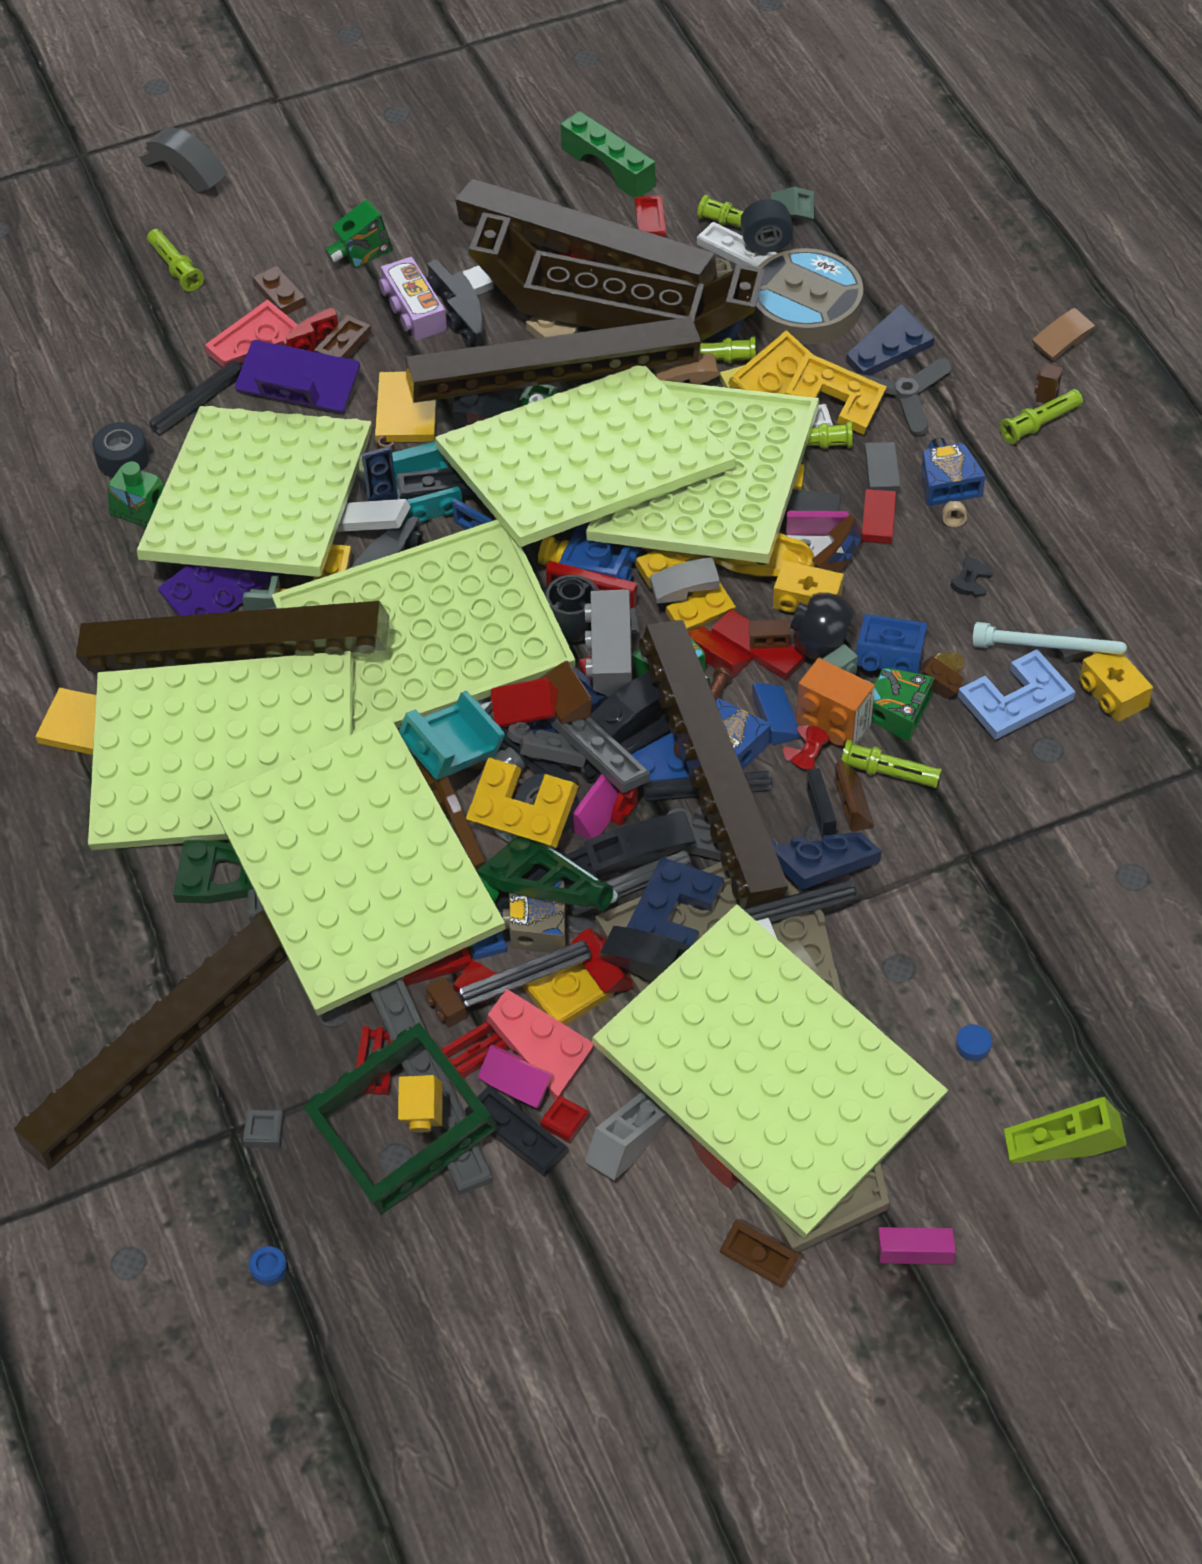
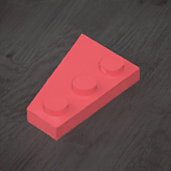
(262, 324)

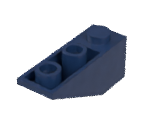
(377, 475)

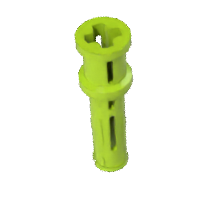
(722, 213)
(179, 265)
(731, 350)
(1031, 419)
(831, 435)
(929, 777)

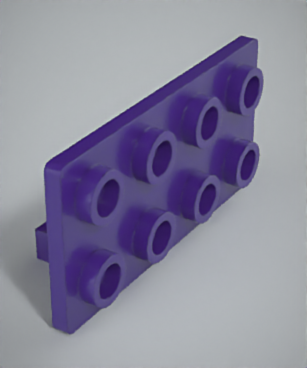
(298, 376)
(210, 588)

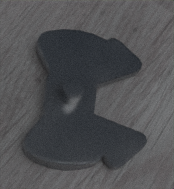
(965, 583)

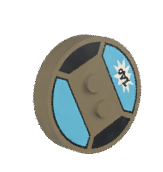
(808, 295)

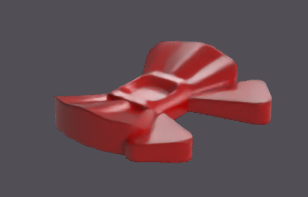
(805, 758)

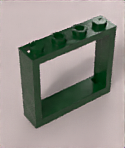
(430, 1159)

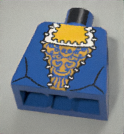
(950, 473)
(747, 732)

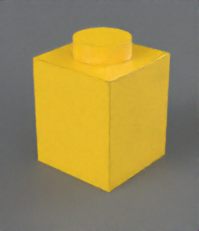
(420, 1102)

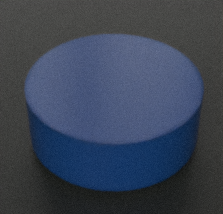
(973, 1042)
(267, 1266)

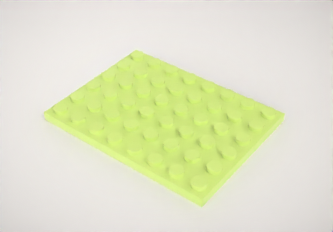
(583, 454)
(256, 491)
(735, 510)
(458, 622)
(201, 728)
(355, 865)
(770, 1069)

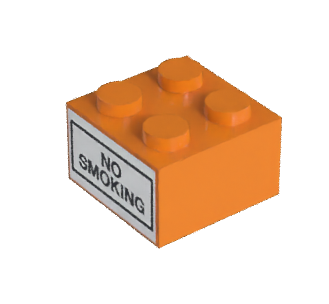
(835, 702)

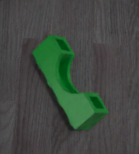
(630, 167)

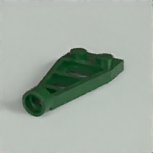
(521, 855)
(196, 874)

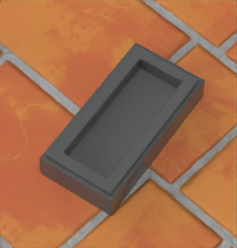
(882, 466)

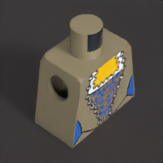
(535, 923)

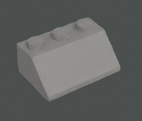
(609, 640)

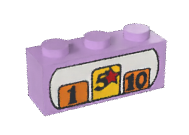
(412, 298)

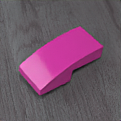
(514, 1076)

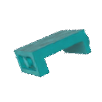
(421, 459)
(452, 736)

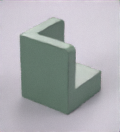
(798, 202)
(261, 599)

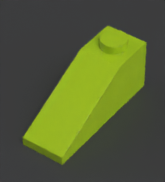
(1069, 1133)

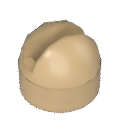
(961, 514)

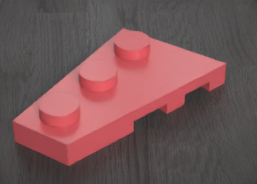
(540, 1039)

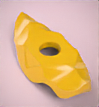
(784, 550)

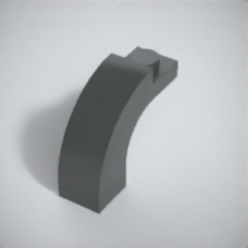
(187, 155)

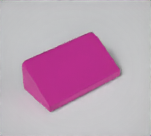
(813, 522)
(595, 809)
(916, 1245)

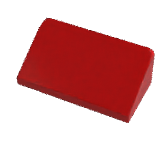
(719, 651)
(524, 702)
(607, 975)

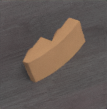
(1062, 333)
(697, 373)

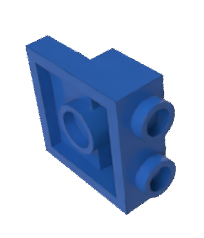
(600, 557)
(890, 643)

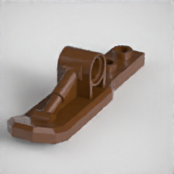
(450, 806)

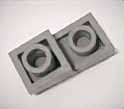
(676, 581)

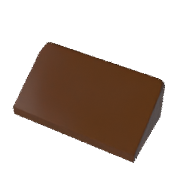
(572, 697)
(852, 798)
(761, 1252)

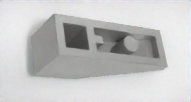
(625, 1135)

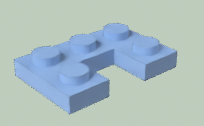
(1042, 693)

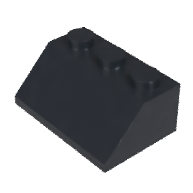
(483, 406)

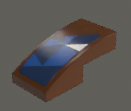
(845, 541)

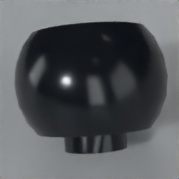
(567, 601)
(821, 624)

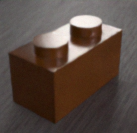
(1049, 383)
(769, 633)
(945, 679)
(446, 1002)

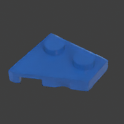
(661, 760)

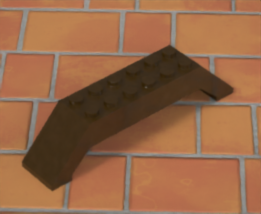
(602, 293)

